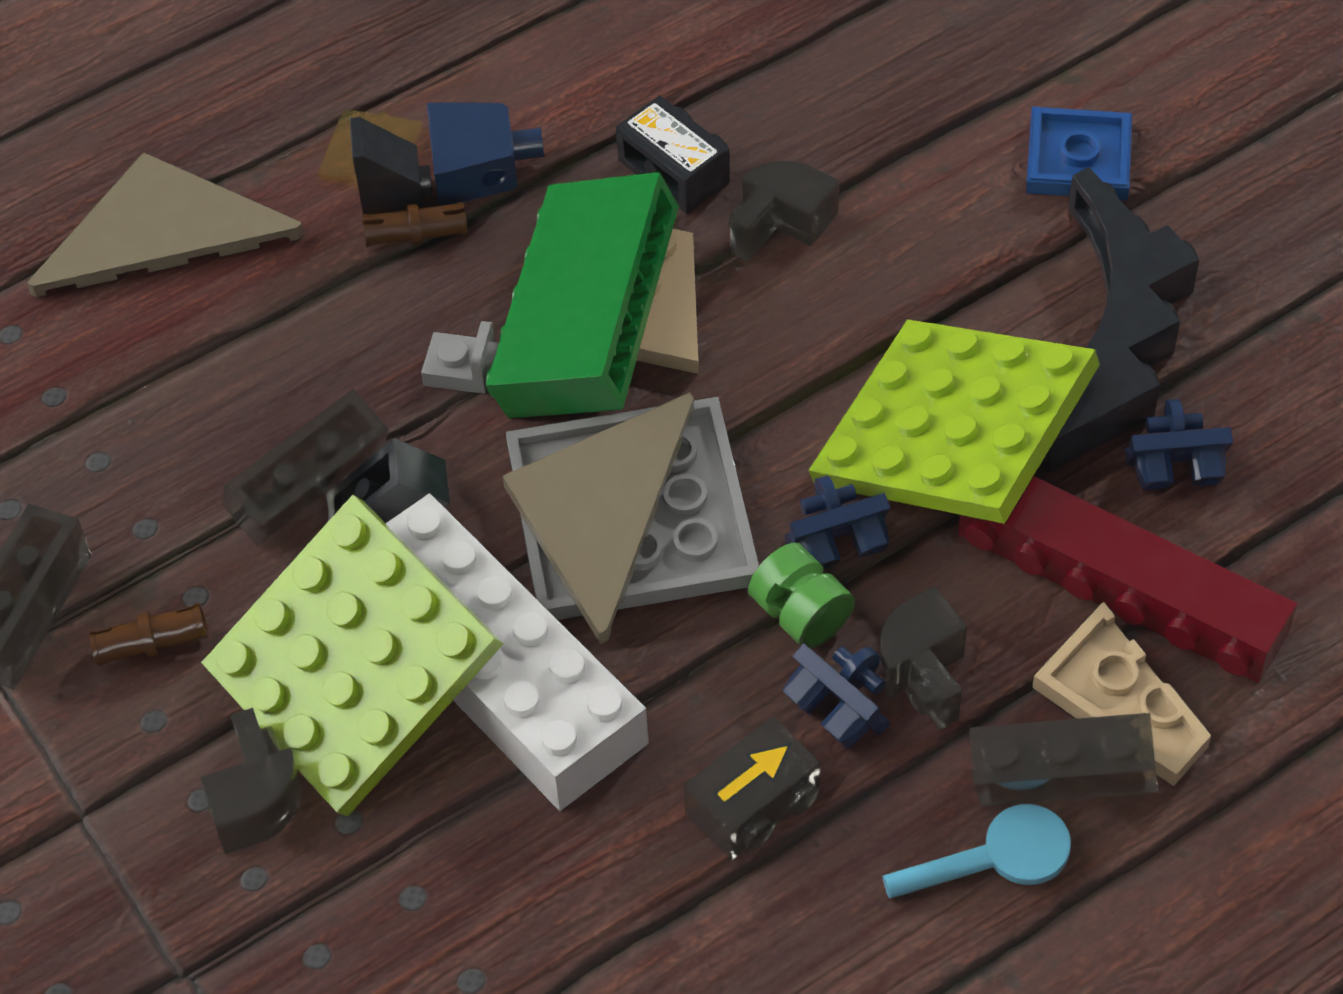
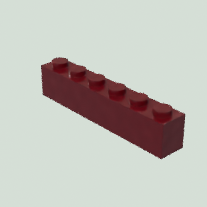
(1140, 577)

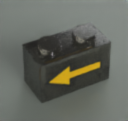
(753, 788)

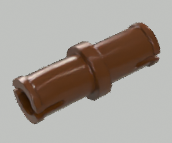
(414, 224)
(148, 634)

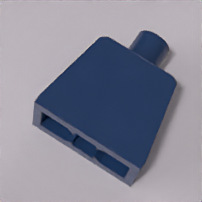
(477, 150)

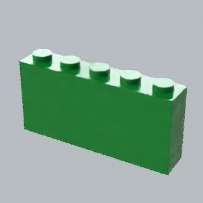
(583, 297)

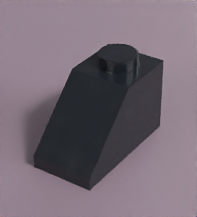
(387, 169)
(393, 481)

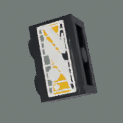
(677, 147)

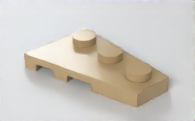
(672, 321)
(1108, 676)

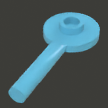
(1022, 845)

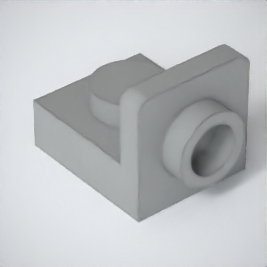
(460, 360)

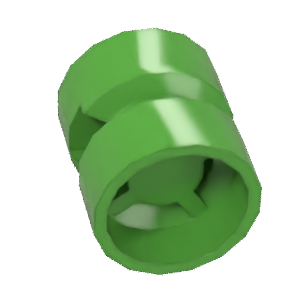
(803, 598)

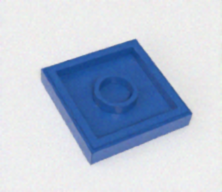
(1073, 140)

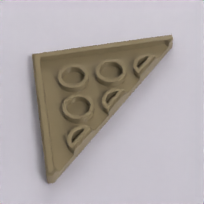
(157, 222)
(597, 505)

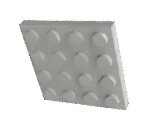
(698, 532)

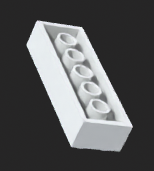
(542, 690)

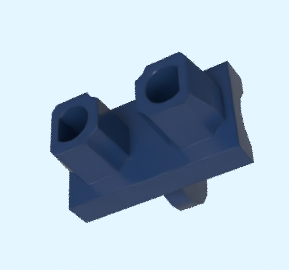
(1155, 452)
(861, 519)
(855, 711)

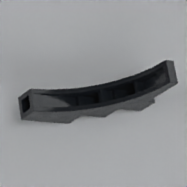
(1139, 324)

